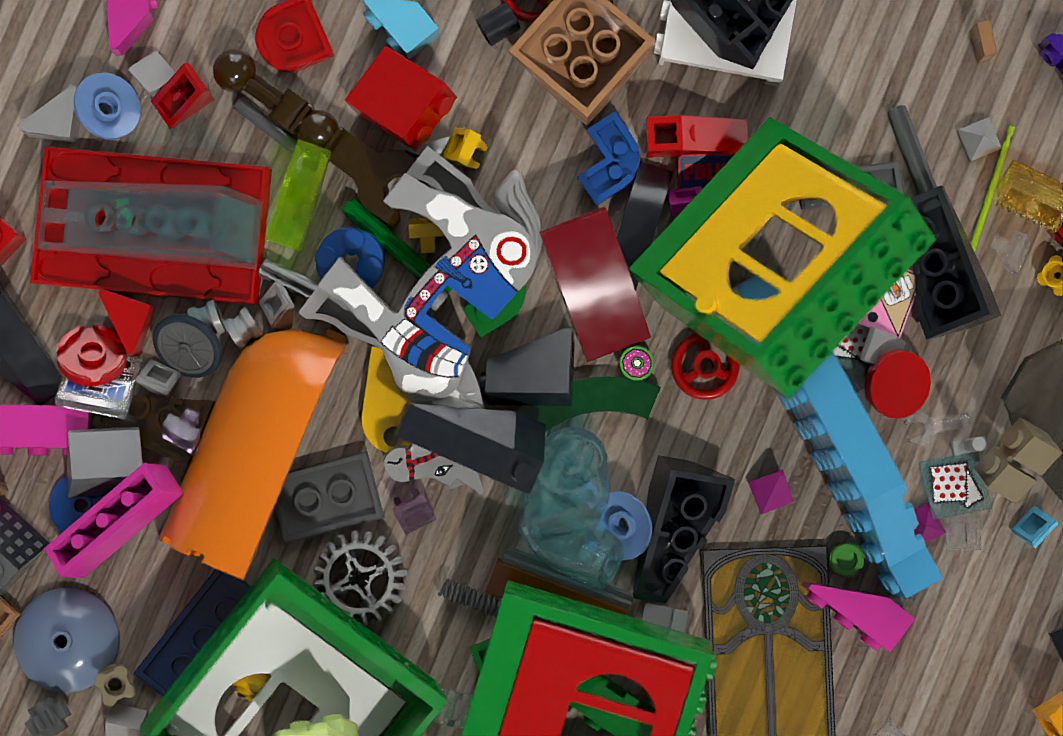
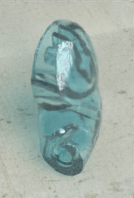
(566, 506)

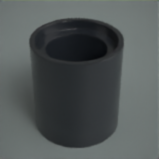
(498, 24)

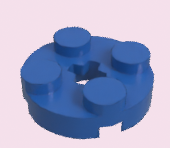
(354, 242)

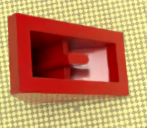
(181, 96)
(129, 318)

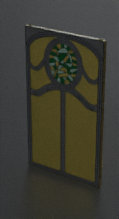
(768, 642)

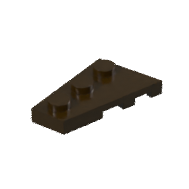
(149, 416)

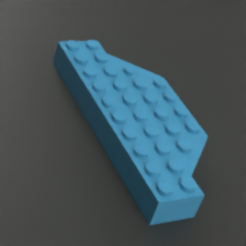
(858, 469)

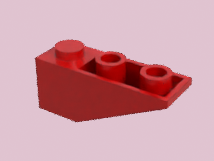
(693, 135)

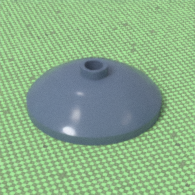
(90, 635)

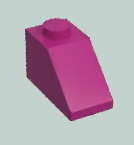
(128, 21)

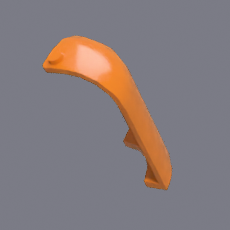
(250, 447)

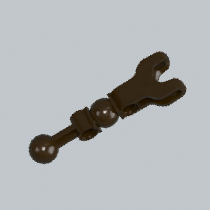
(371, 169)

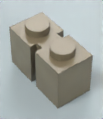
(1020, 447)

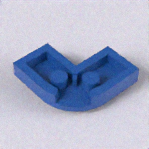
(619, 161)

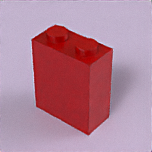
(401, 98)

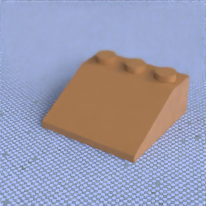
(583, 53)

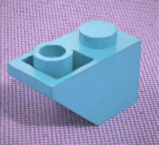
(404, 23)

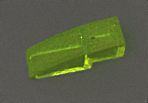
(298, 196)

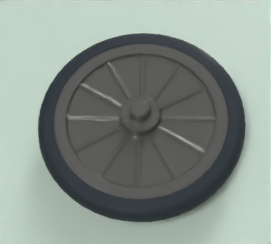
(187, 345)

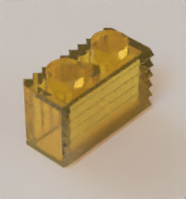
(1031, 196)

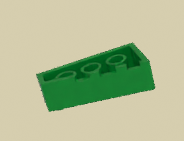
(613, 723)

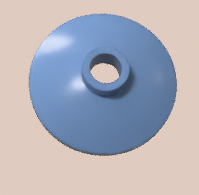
(114, 95)
(639, 533)

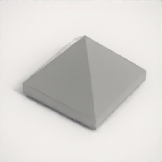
(979, 139)
(158, 378)

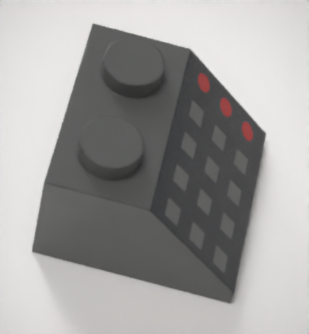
(18, 546)

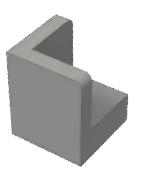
(665, 616)

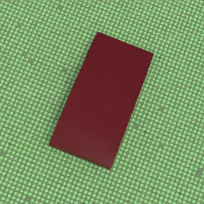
(595, 284)

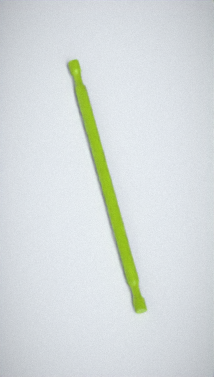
(992, 187)

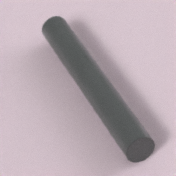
(265, 124)

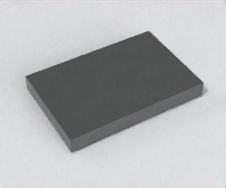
(328, 498)

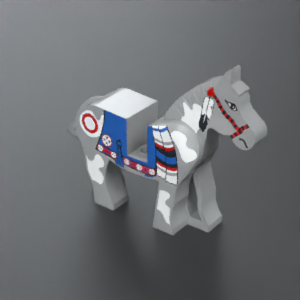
(485, 266)

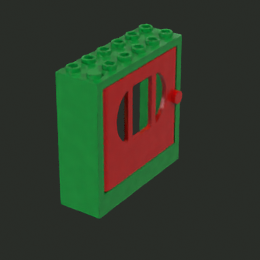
(563, 658)

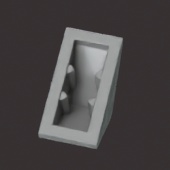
(54, 120)

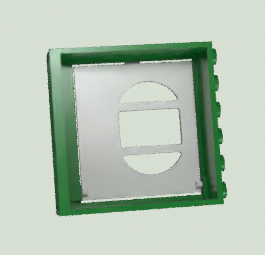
(268, 640)

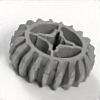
(387, 565)

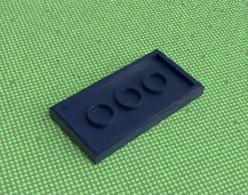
(191, 630)

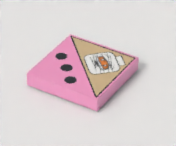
(893, 307)

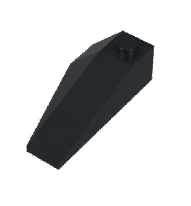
(948, 276)
(23, 356)
(484, 440)
(682, 507)

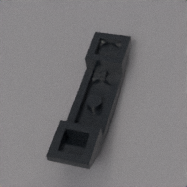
(642, 212)

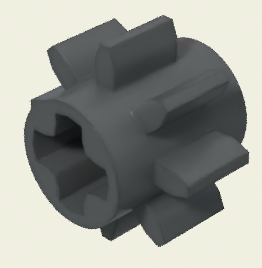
(48, 718)

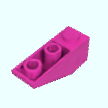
(870, 613)

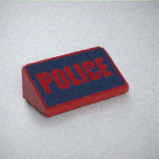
(699, 168)

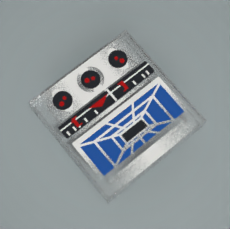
(105, 399)

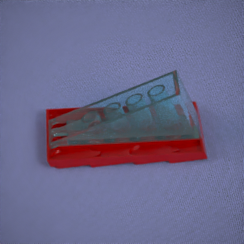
(151, 225)

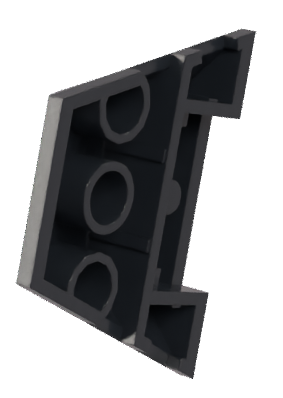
(734, 27)

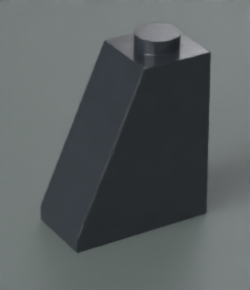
(533, 373)

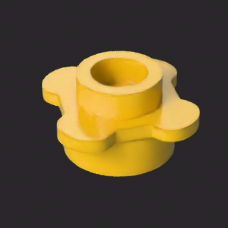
(1047, 276)

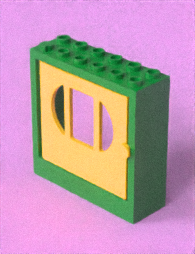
(798, 329)

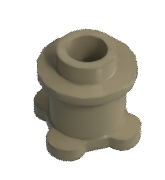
(114, 693)

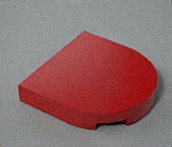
(292, 37)

